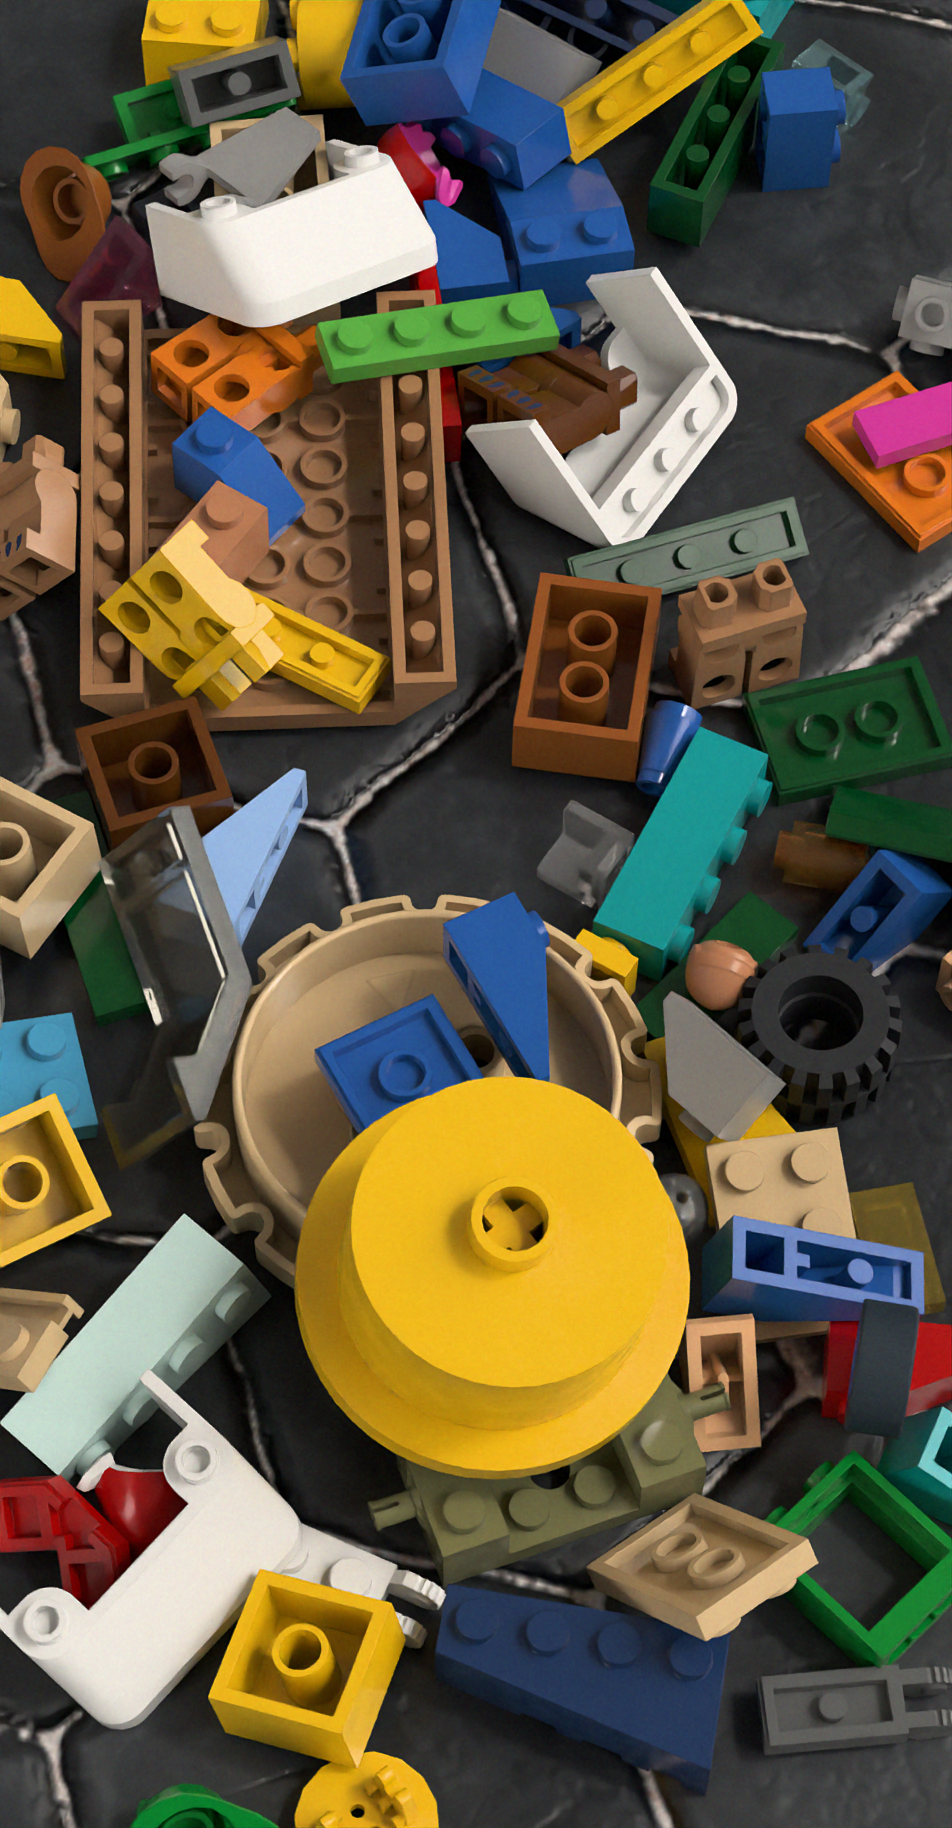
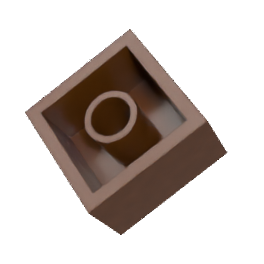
(150, 763)

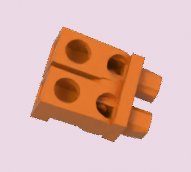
(235, 369)

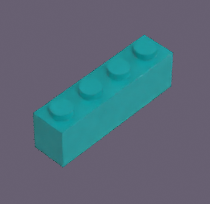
(683, 849)

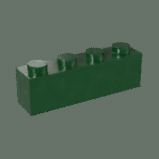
(711, 144)

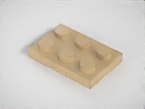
(784, 1182)
(702, 1566)

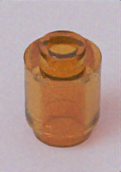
(817, 859)

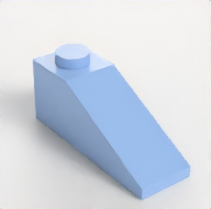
(252, 845)

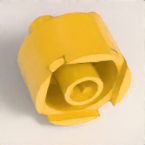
(321, 50)

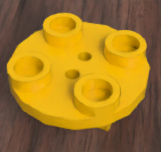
(381, 1786)

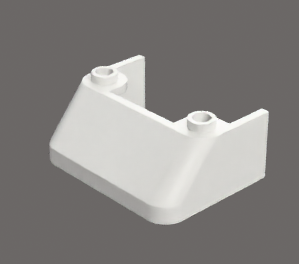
(298, 250)
(623, 480)
(177, 1593)

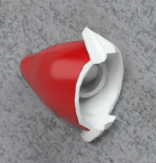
(132, 1500)

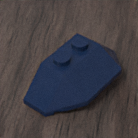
(595, 26)

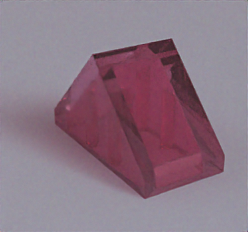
(115, 270)

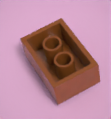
(586, 677)

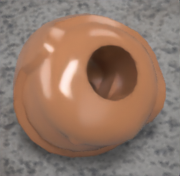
(718, 973)

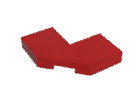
(53, 1515)

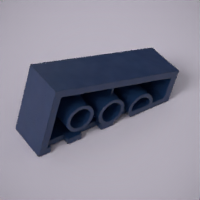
(590, 1675)

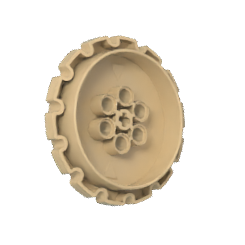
(279, 1118)

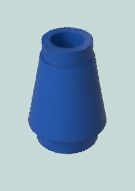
(663, 744)

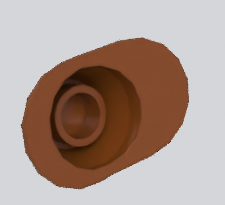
(65, 207)

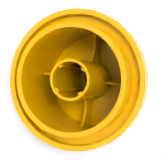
(492, 1279)

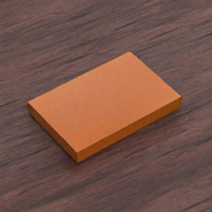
(908, 494)

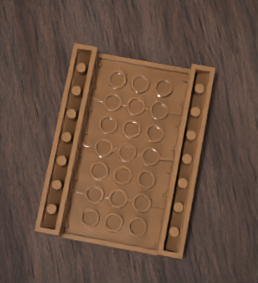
(358, 560)

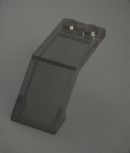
(187, 973)

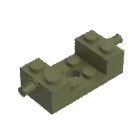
(495, 1522)

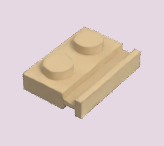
(31, 1335)

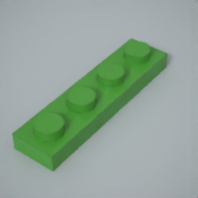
(436, 336)

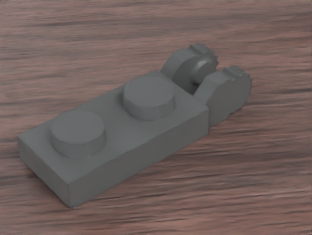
(849, 1708)

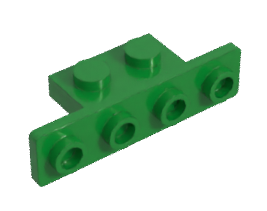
(155, 129)

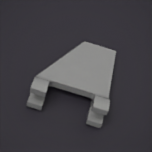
(249, 164)

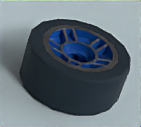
(881, 1368)

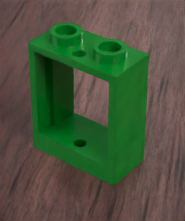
(906, 1525)

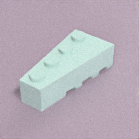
(161, 1318)

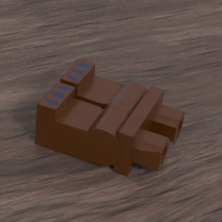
(557, 387)

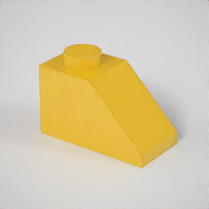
(27, 335)

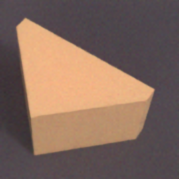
(724, 1352)

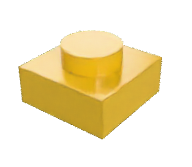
(610, 960)

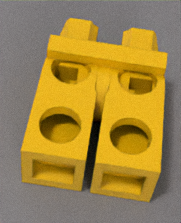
(194, 621)

